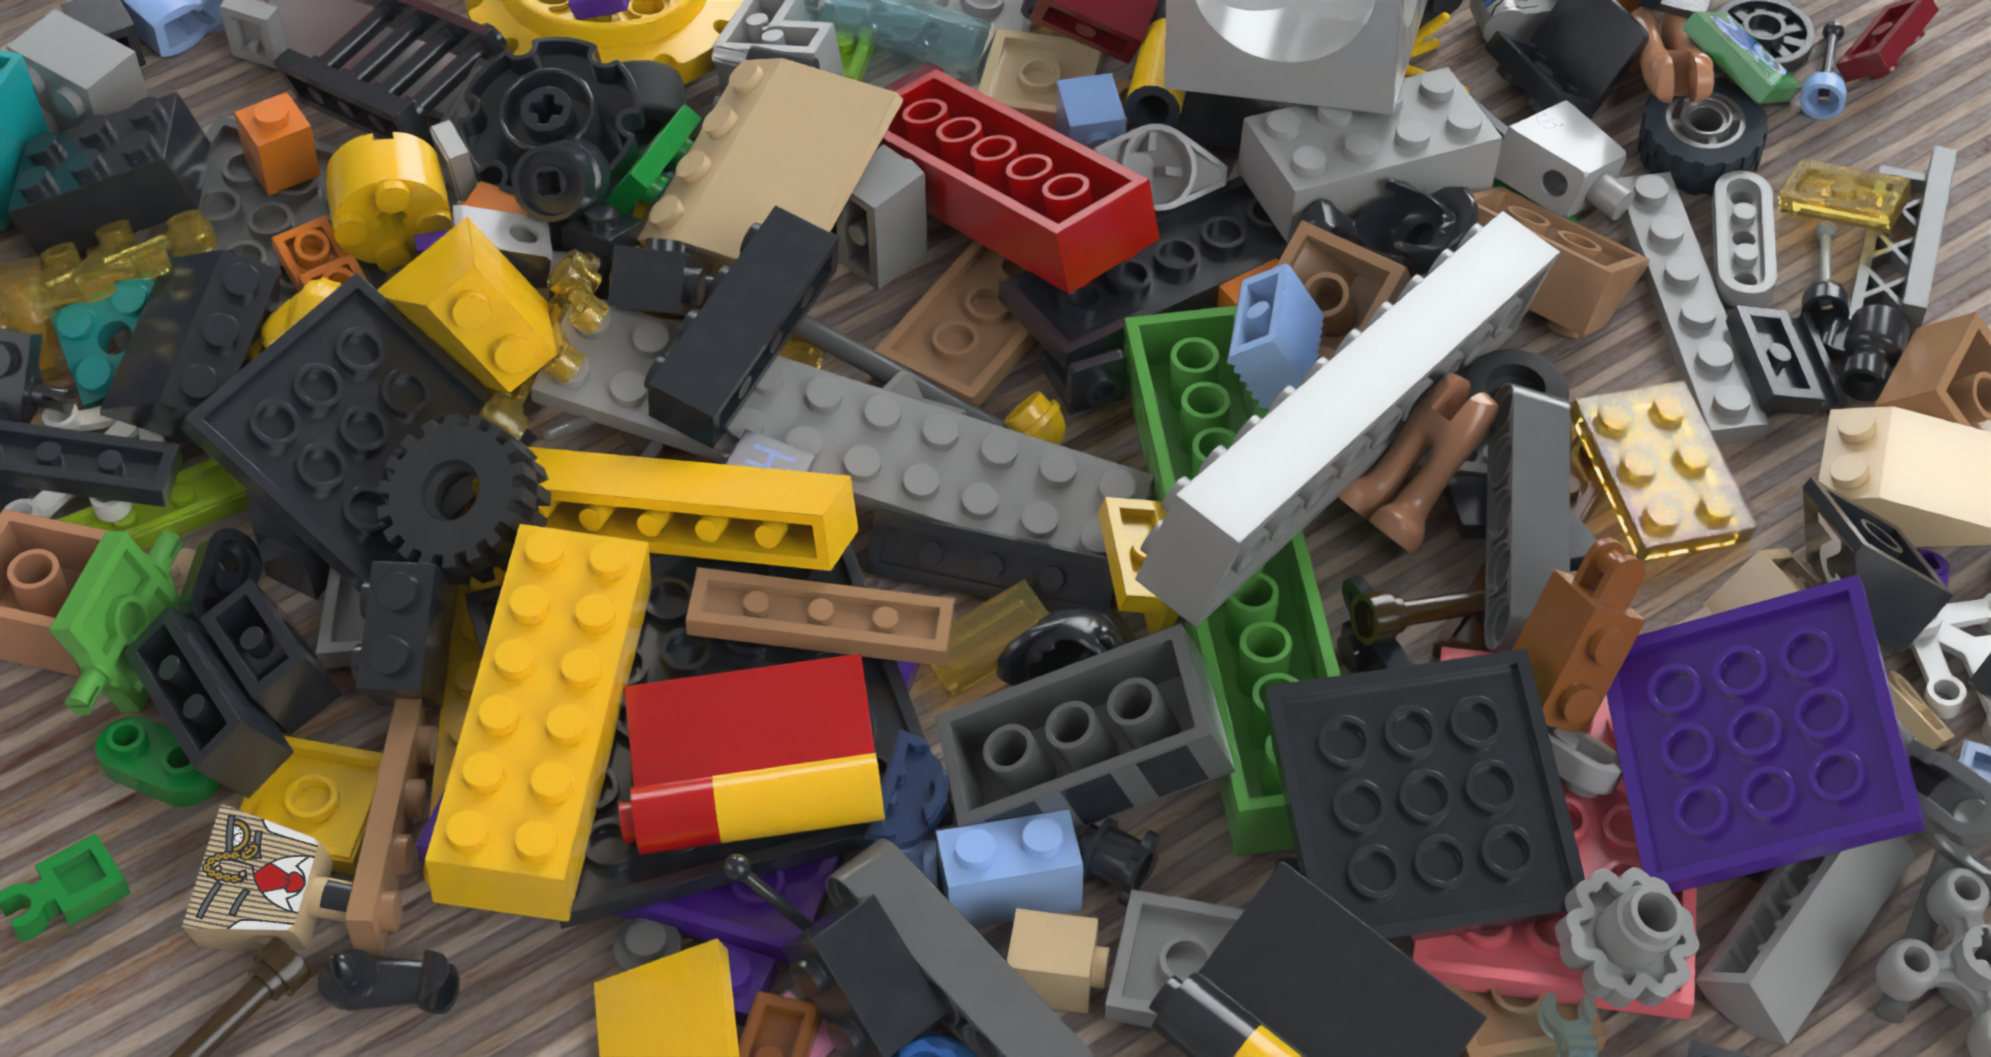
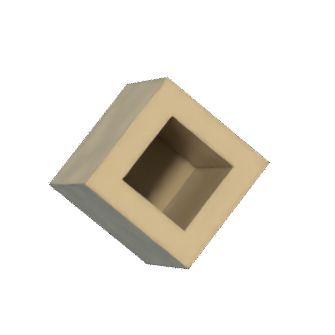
(1059, 957)

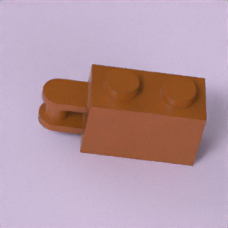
(1583, 633)

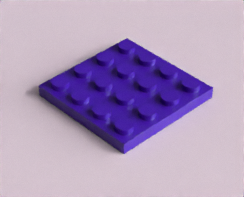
(1761, 738)

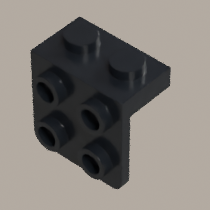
(1572, 55)

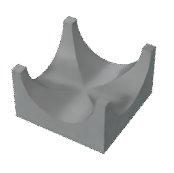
(1293, 50)

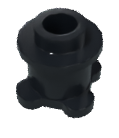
(1118, 857)

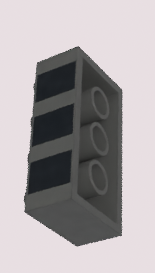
(1089, 736)

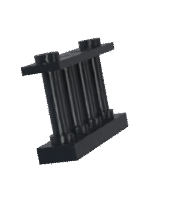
(378, 106)

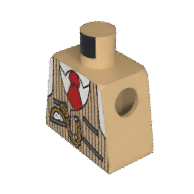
(262, 886)

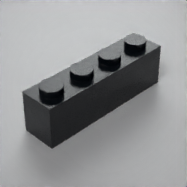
(741, 326)

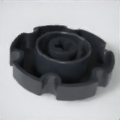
(549, 97)

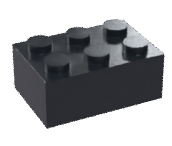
(110, 169)

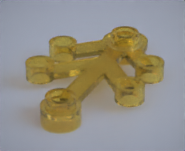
(573, 283)
(33, 299)

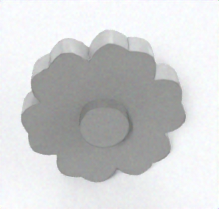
(1627, 937)

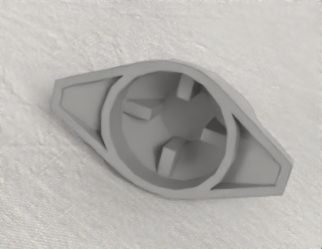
(1170, 160)

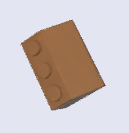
(1588, 275)

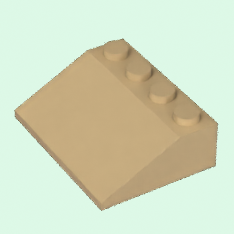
(771, 140)

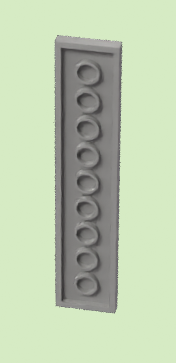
(893, 447)

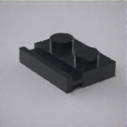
(1785, 361)

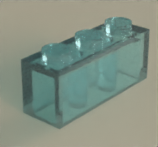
(915, 32)

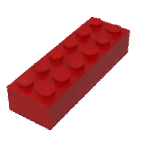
(1020, 183)

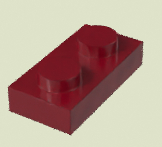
(1886, 39)

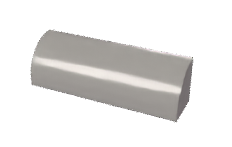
(1799, 936)

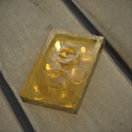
(1662, 470)

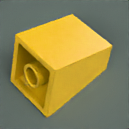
(476, 308)

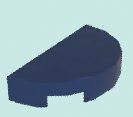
(912, 794)

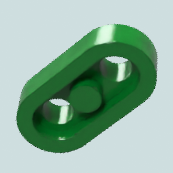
(151, 762)

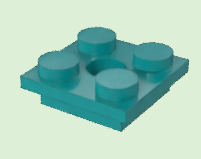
(87, 332)

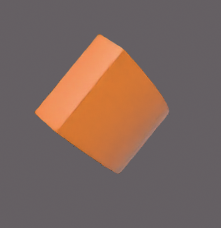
(312, 253)

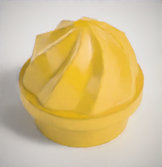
(1038, 418)

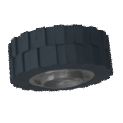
(1703, 137)

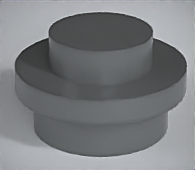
(643, 942)

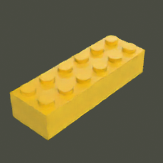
(540, 724)

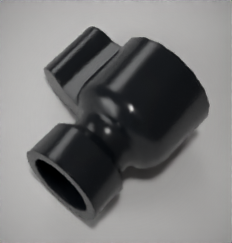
(1869, 345)

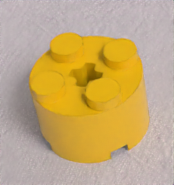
(384, 196)

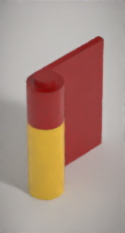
(750, 755)

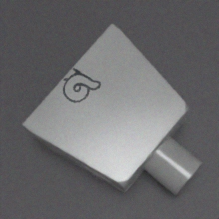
(1564, 163)

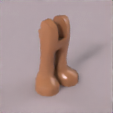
(1672, 61)
(1438, 423)

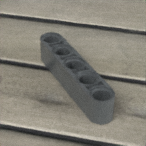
(1524, 507)
(982, 994)

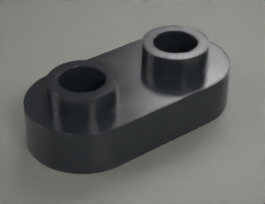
(208, 582)

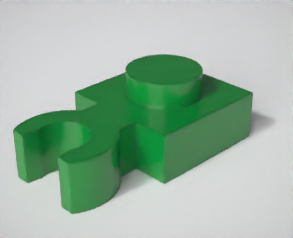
(70, 883)

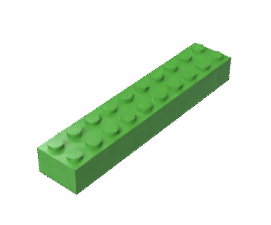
(1275, 622)

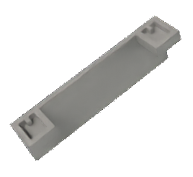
(311, 27)

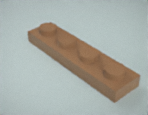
(820, 616)
(387, 841)

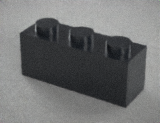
(207, 704)

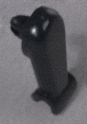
(365, 981)

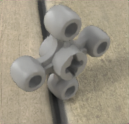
(1958, 971)

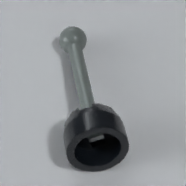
(1826, 291)

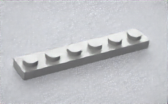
(1691, 310)

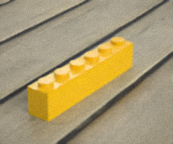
(701, 507)

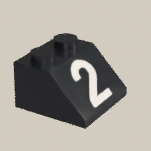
(1897, 580)

